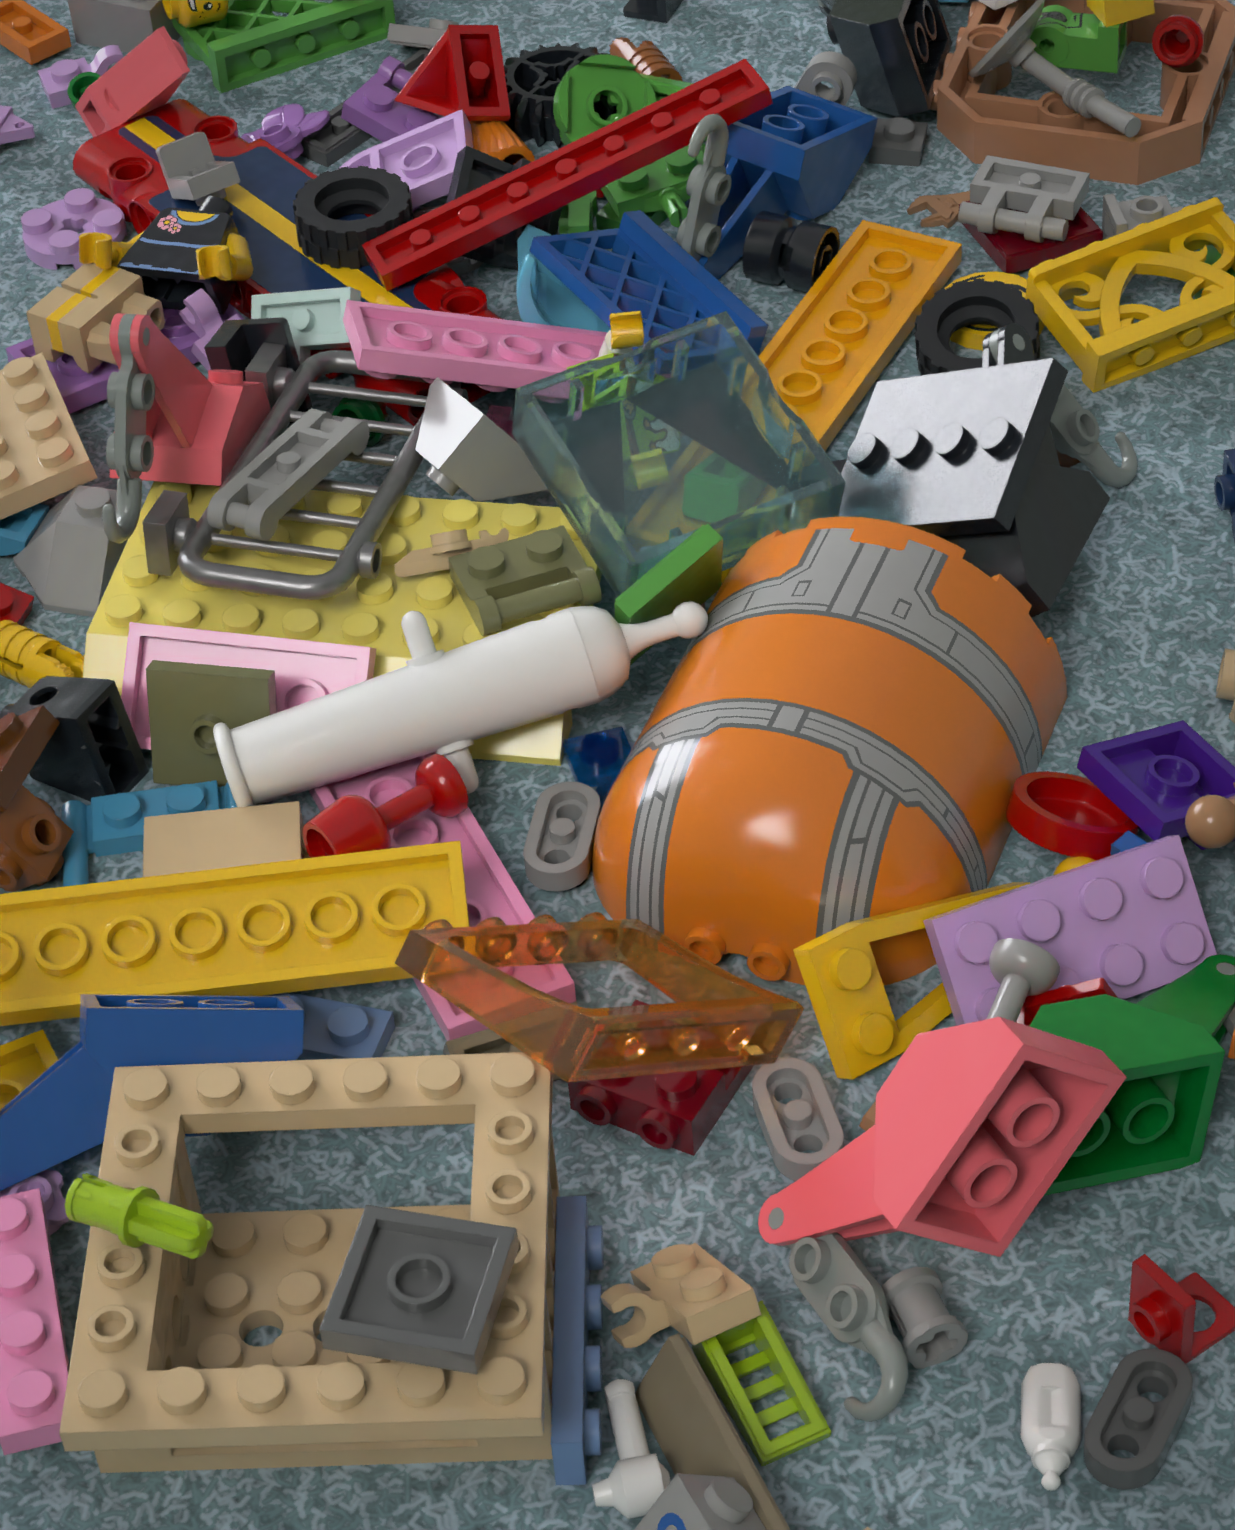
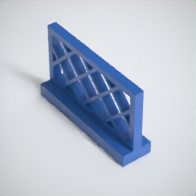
(655, 271)

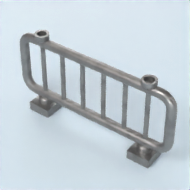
(179, 540)

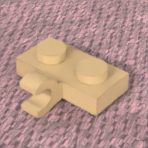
(684, 1291)

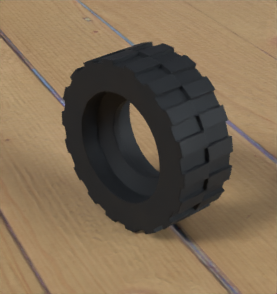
(346, 193)
(965, 306)

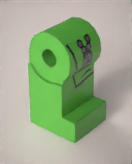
(1079, 40)

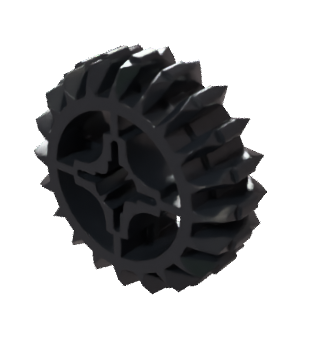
(532, 87)

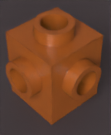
(30, 842)

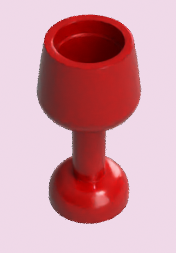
(358, 826)

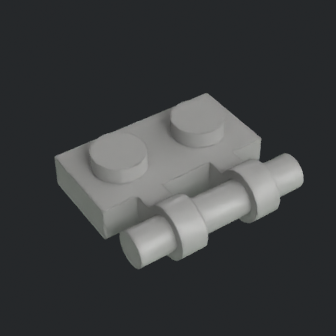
(1028, 187)

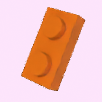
(30, 32)

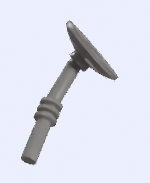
(1076, 93)

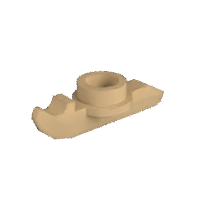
(444, 546)

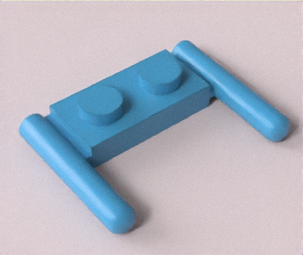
(116, 821)

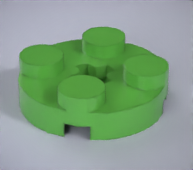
(584, 85)

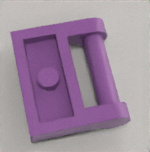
(373, 105)

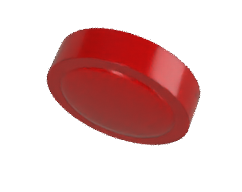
(1066, 814)

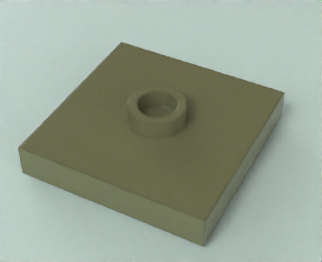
(186, 706)

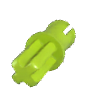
(137, 1216)

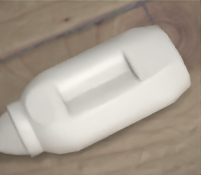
(1050, 1419)

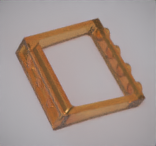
(710, 1026)

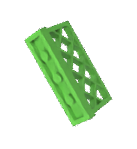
(281, 43)

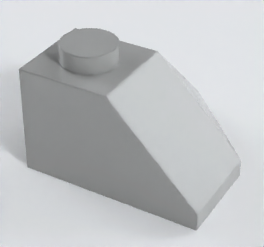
(471, 450)
(70, 553)

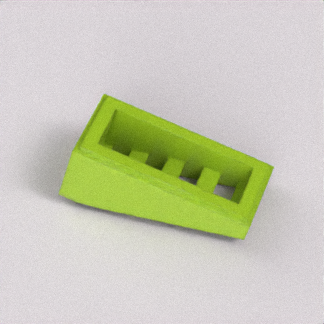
(786, 1376)

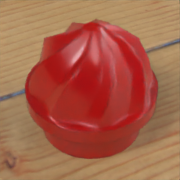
(1178, 41)

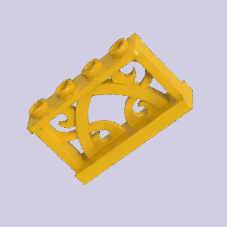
(1104, 270)

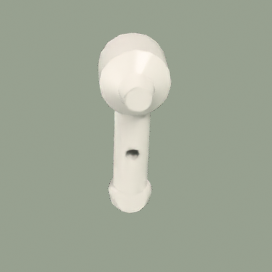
(638, 1475)

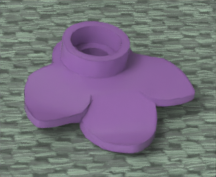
(287, 127)

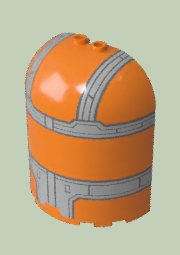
(830, 748)

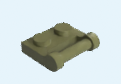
(523, 578)

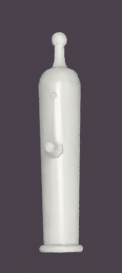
(443, 700)

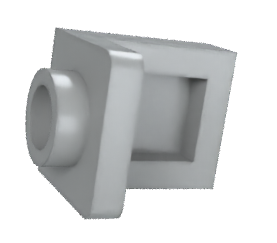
(193, 170)

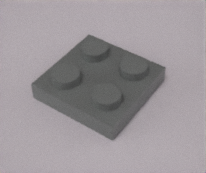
(420, 1289)

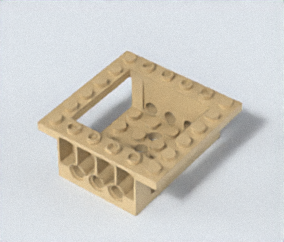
(161, 1335)

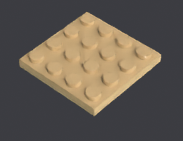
(37, 438)

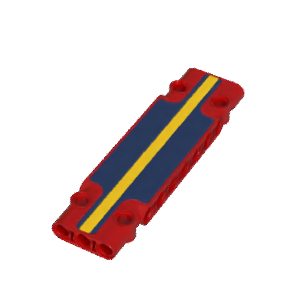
(127, 170)

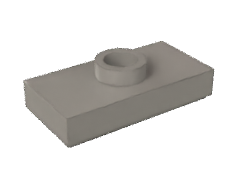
(418, 36)

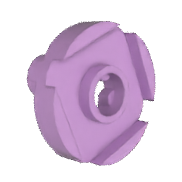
(52, 230)

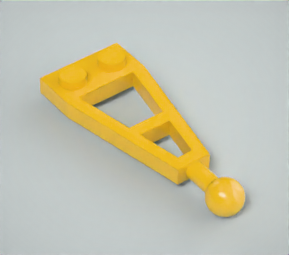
(850, 991)

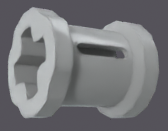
(922, 1317)

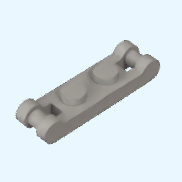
(285, 473)

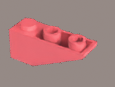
(134, 84)

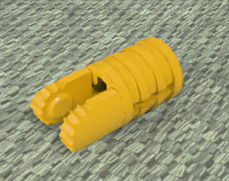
(26, 655)

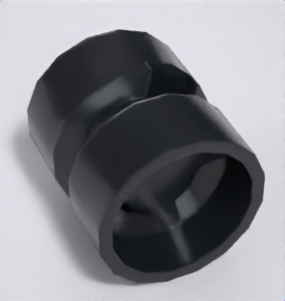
(782, 250)

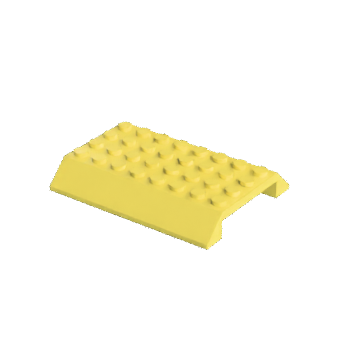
(362, 615)

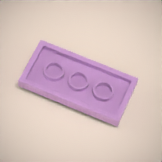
(1110, 919)

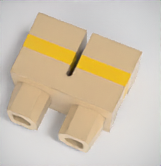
(80, 313)

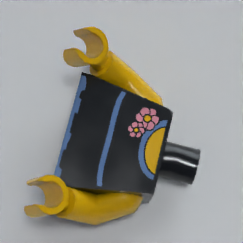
(179, 254)

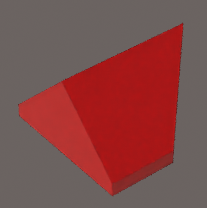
(462, 74)

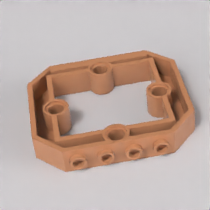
(1058, 136)

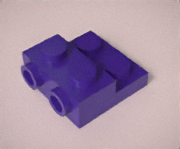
(1158, 775)

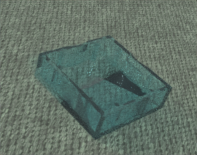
(672, 442)

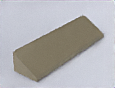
(696, 1428)

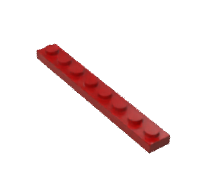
(563, 175)

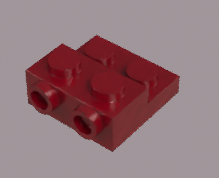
(661, 1108)

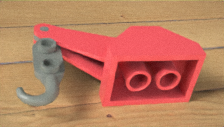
(170, 419)
(956, 1155)

